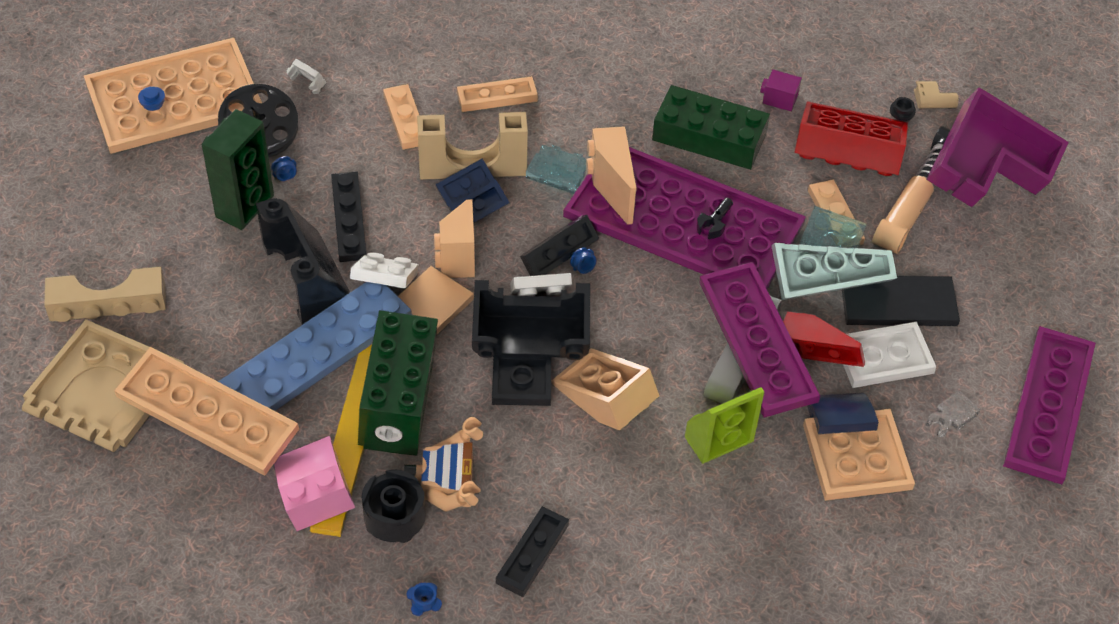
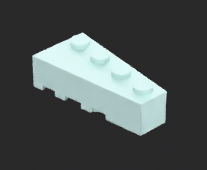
(821, 269)

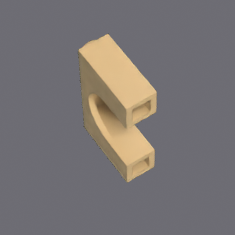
(503, 157)

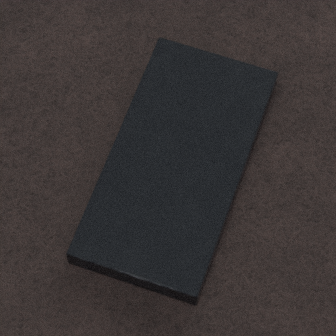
(903, 301)

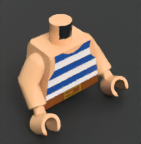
(448, 469)

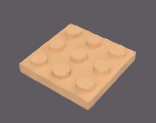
(860, 461)

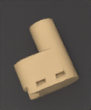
(928, 96)

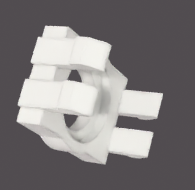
(301, 68)

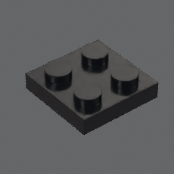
(521, 381)

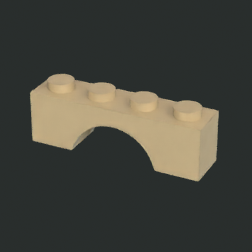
(139, 293)

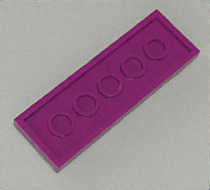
(759, 339)
(1050, 405)

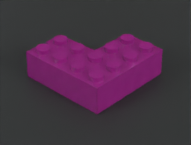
(991, 140)

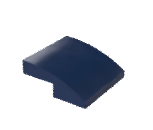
(473, 183)
(843, 413)

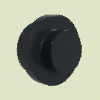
(903, 109)

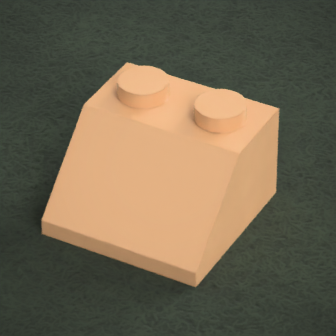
(456, 243)

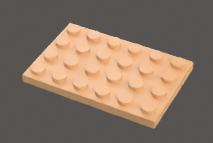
(193, 87)

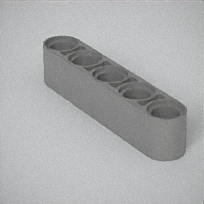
(727, 377)

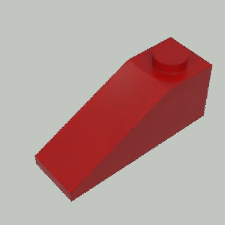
(822, 341)

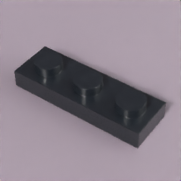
(559, 246)
(532, 551)

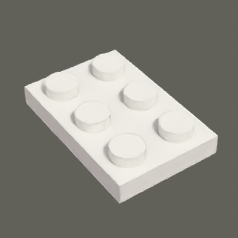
(891, 355)

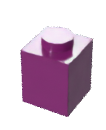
(781, 90)

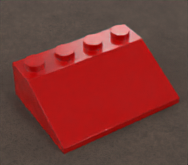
(852, 139)

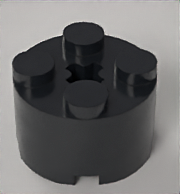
(393, 506)

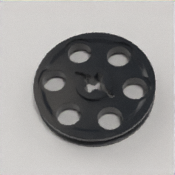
(265, 112)

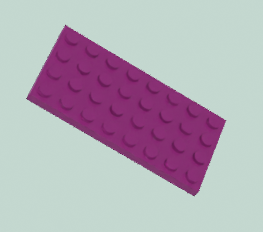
(667, 215)

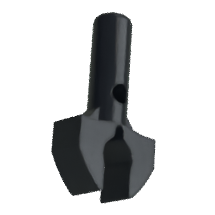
(714, 219)

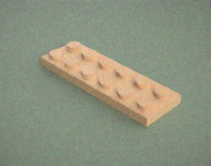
(207, 410)

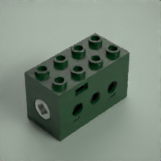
(397, 383)

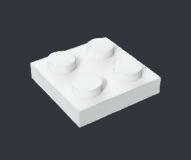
(384, 271)
(550, 284)

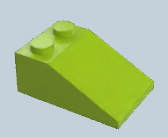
(725, 426)

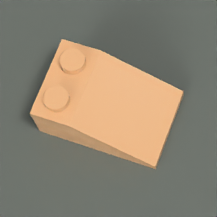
(612, 169)
(608, 387)

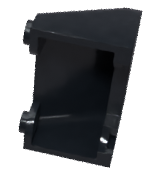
(315, 273)
(531, 323)

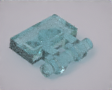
(557, 168)

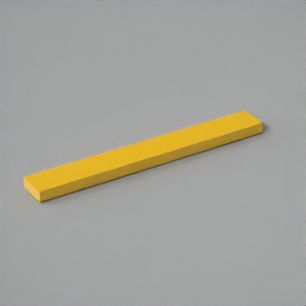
(346, 442)

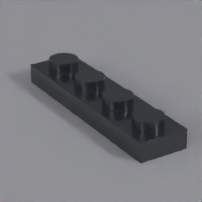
(348, 216)

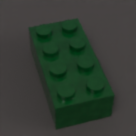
(710, 127)
(238, 168)

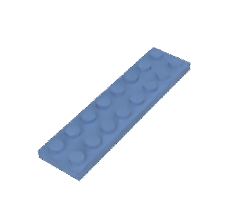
(315, 347)

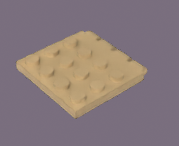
(81, 384)

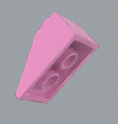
(312, 484)

